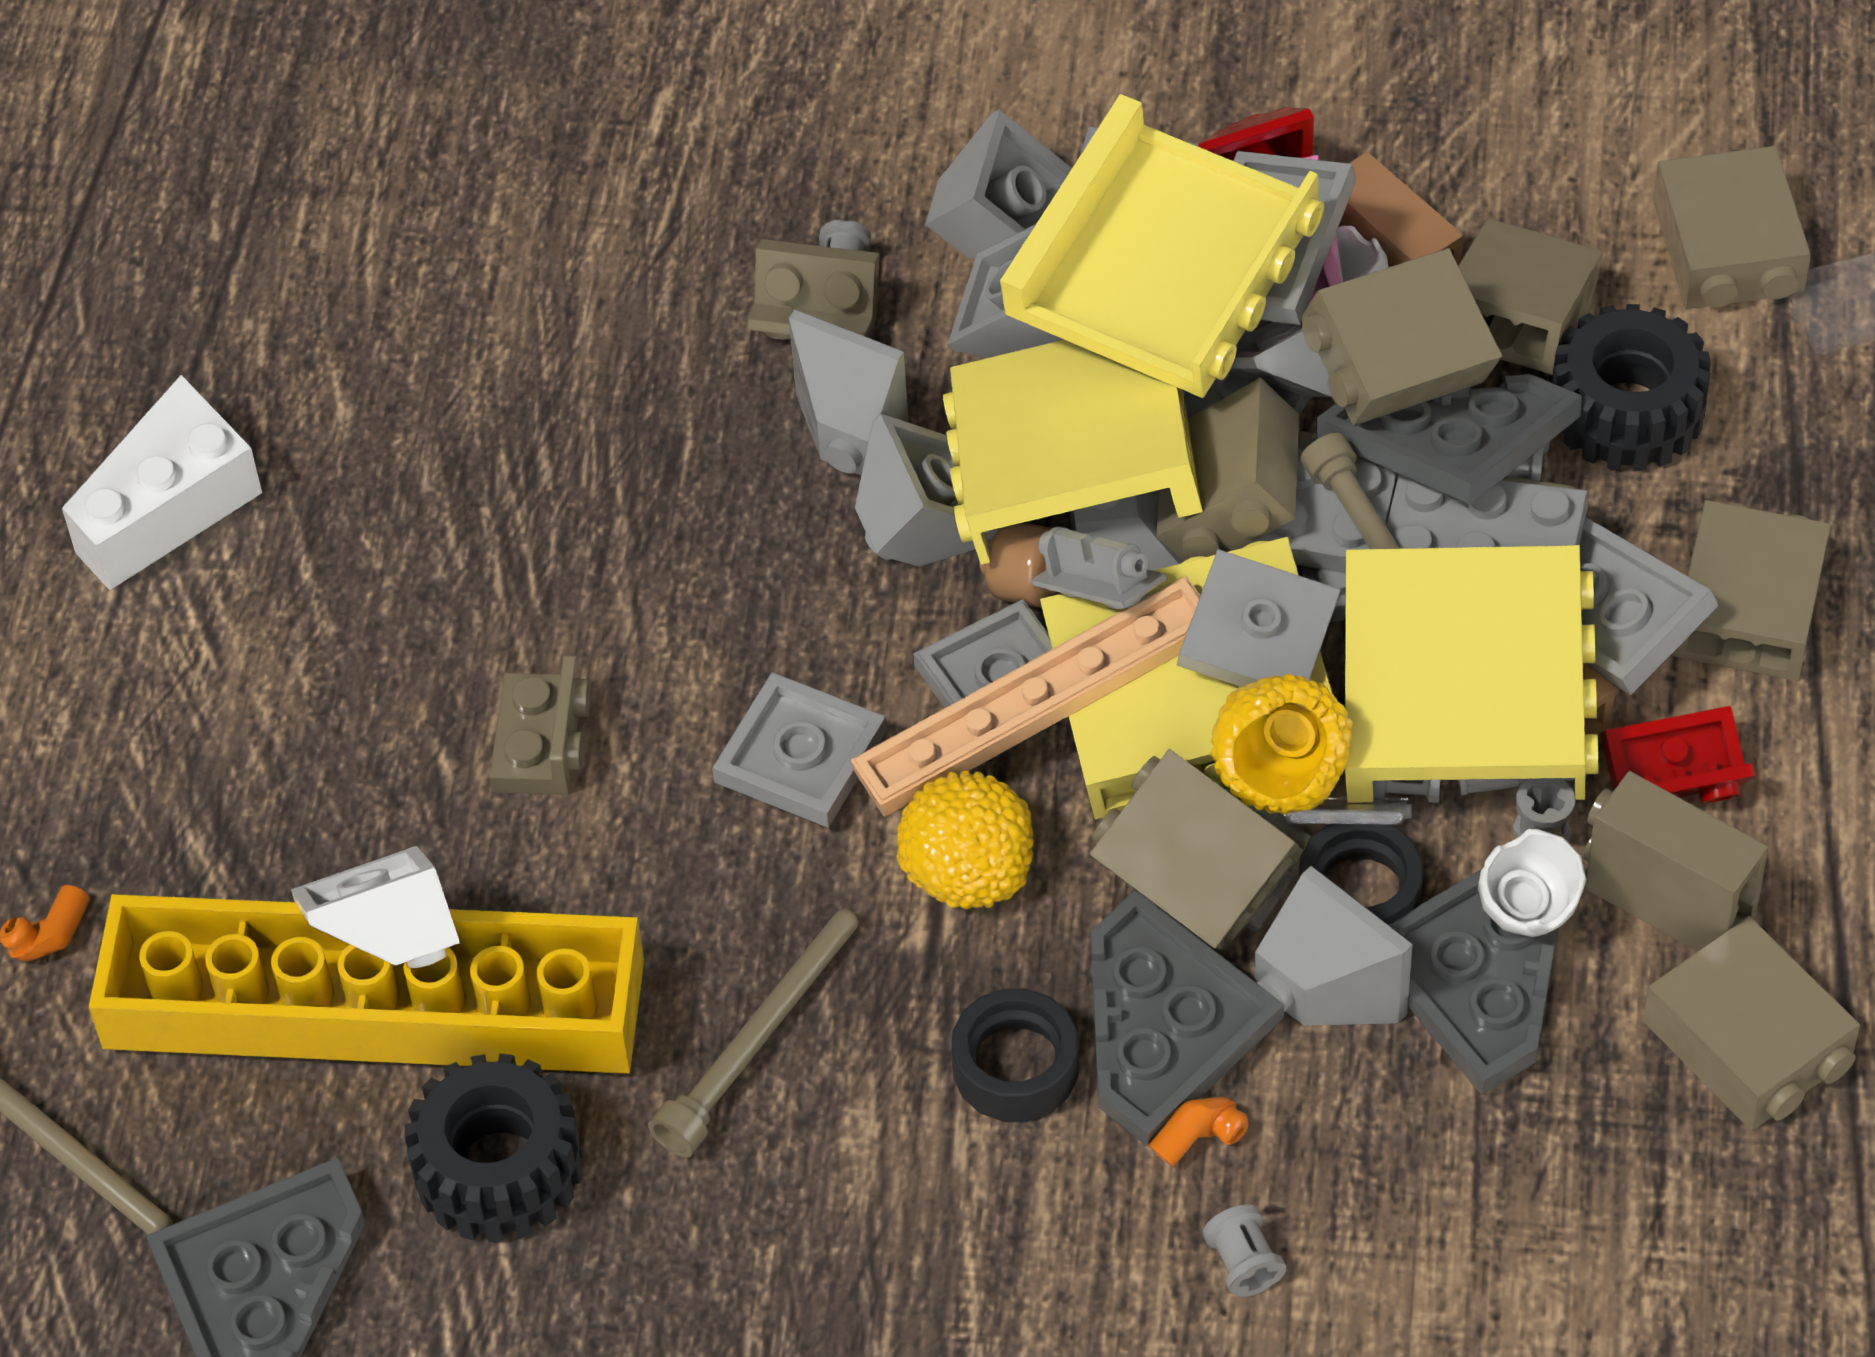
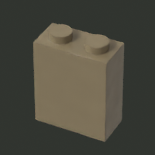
(1731, 227)
(1529, 289)
(1400, 336)
(1244, 474)
(1766, 588)
(1194, 850)
(1671, 862)
(1752, 1024)

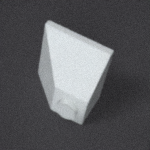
(384, 908)

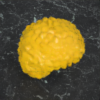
(1281, 743)
(966, 840)

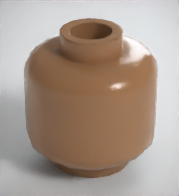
(1014, 562)

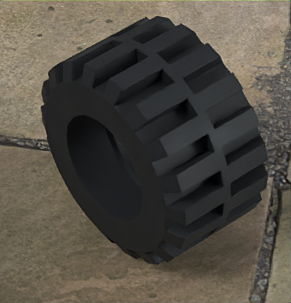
(1642, 351)
(485, 1102)

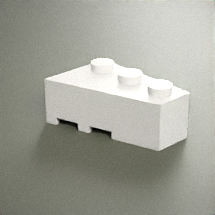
(160, 486)

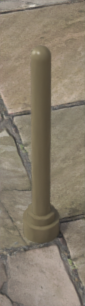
(1332, 464)
(683, 1122)
(81, 1161)

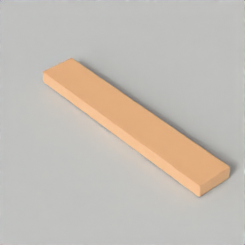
(1029, 697)

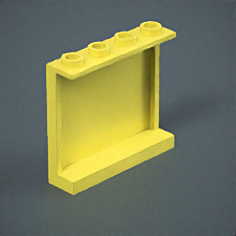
(1159, 252)
(1060, 435)
(1468, 665)
(1158, 709)

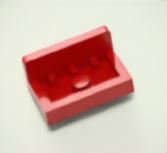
(1682, 754)

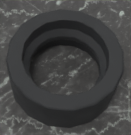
(1375, 842)
(1015, 1010)

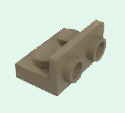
(815, 280)
(538, 731)

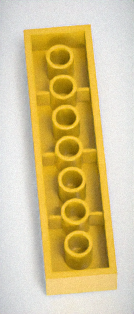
(275, 986)

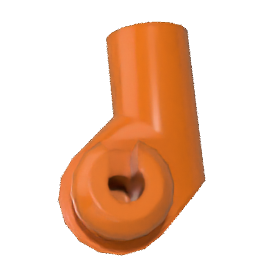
(34, 940)
(1199, 1120)

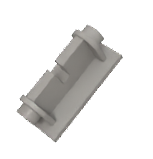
(1096, 569)

